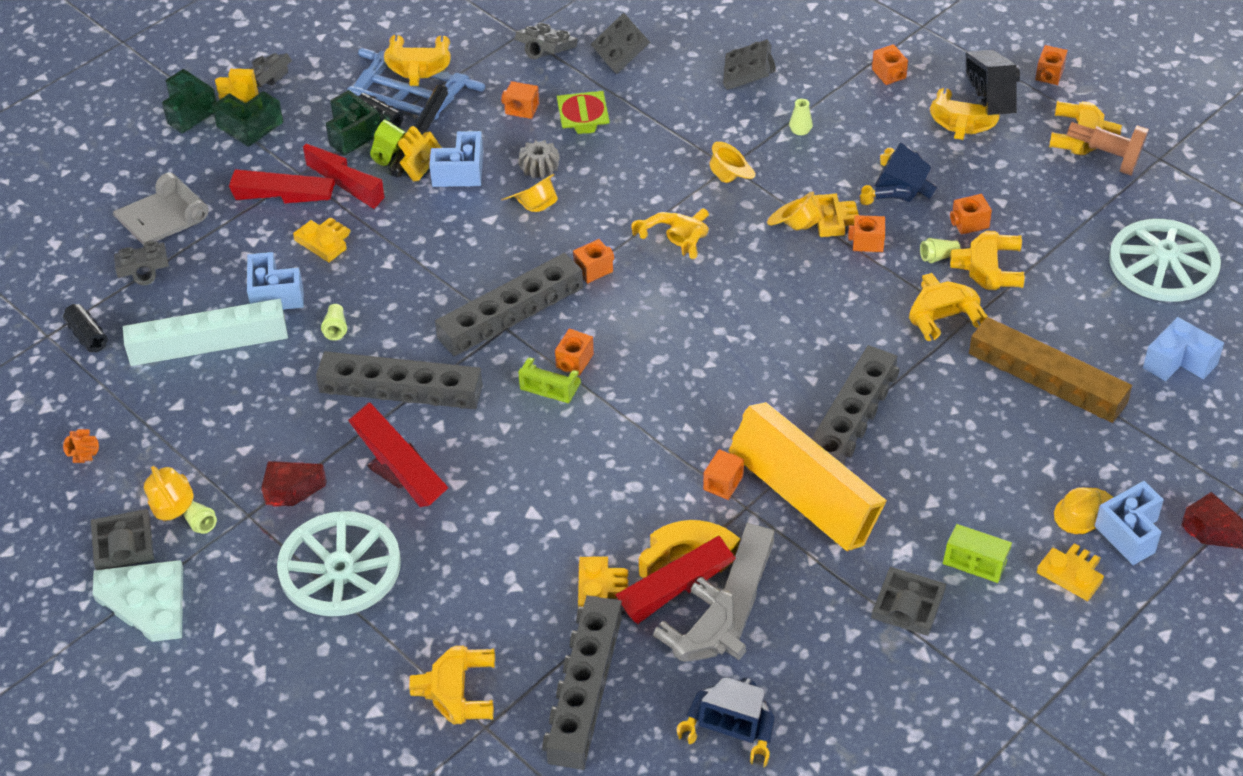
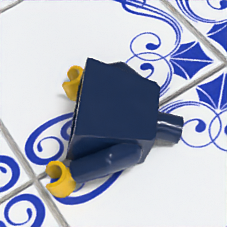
(901, 177)
(733, 710)

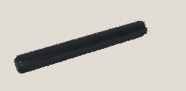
(422, 124)

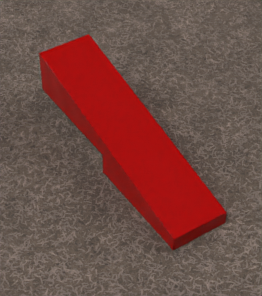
(359, 184)
(289, 187)
(401, 458)
(664, 584)

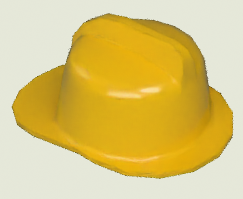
(729, 163)
(537, 197)
(797, 214)
(167, 493)
(1079, 509)

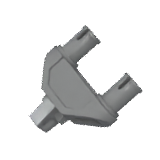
(713, 631)

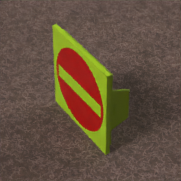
(583, 111)

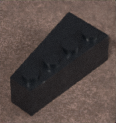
(994, 80)

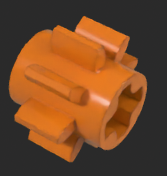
(81, 445)

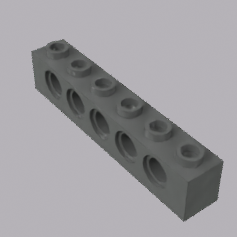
(509, 304)
(399, 380)
(857, 403)
(573, 748)

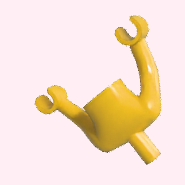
(684, 230)

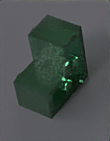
(188, 101)
(248, 120)
(352, 123)

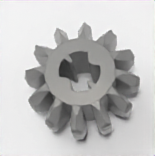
(538, 159)

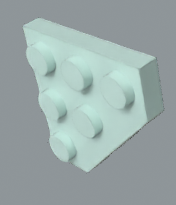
(144, 597)

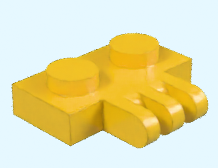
(240, 84)
(417, 152)
(834, 214)
(323, 239)
(1072, 571)
(599, 580)

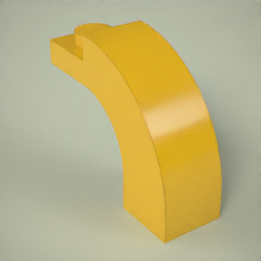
(679, 539)

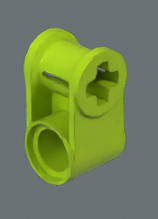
(386, 142)

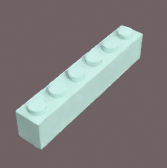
(205, 332)

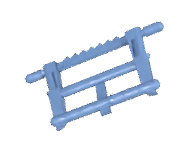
(373, 74)

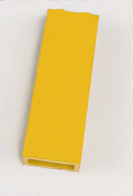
(807, 476)

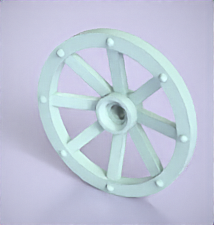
(1165, 255)
(339, 565)

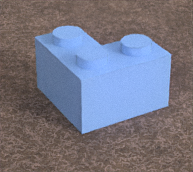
(458, 165)
(268, 283)
(1185, 347)
(1129, 522)

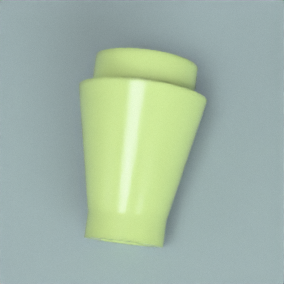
(801, 118)
(937, 249)
(334, 323)
(200, 518)

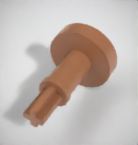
(1113, 143)

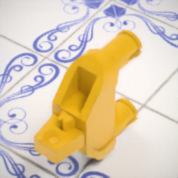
(417, 62)
(1087, 115)
(960, 116)
(982, 260)
(943, 300)
(447, 684)

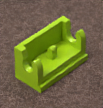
(547, 382)
(977, 553)

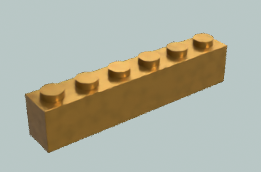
(1050, 369)

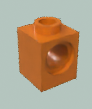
(889, 64)
(1051, 65)
(520, 99)
(971, 214)
(867, 233)
(594, 260)
(574, 351)
(723, 474)

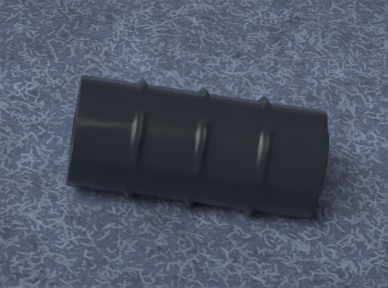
(385, 111)
(85, 328)

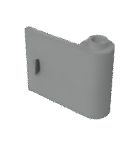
(163, 213)

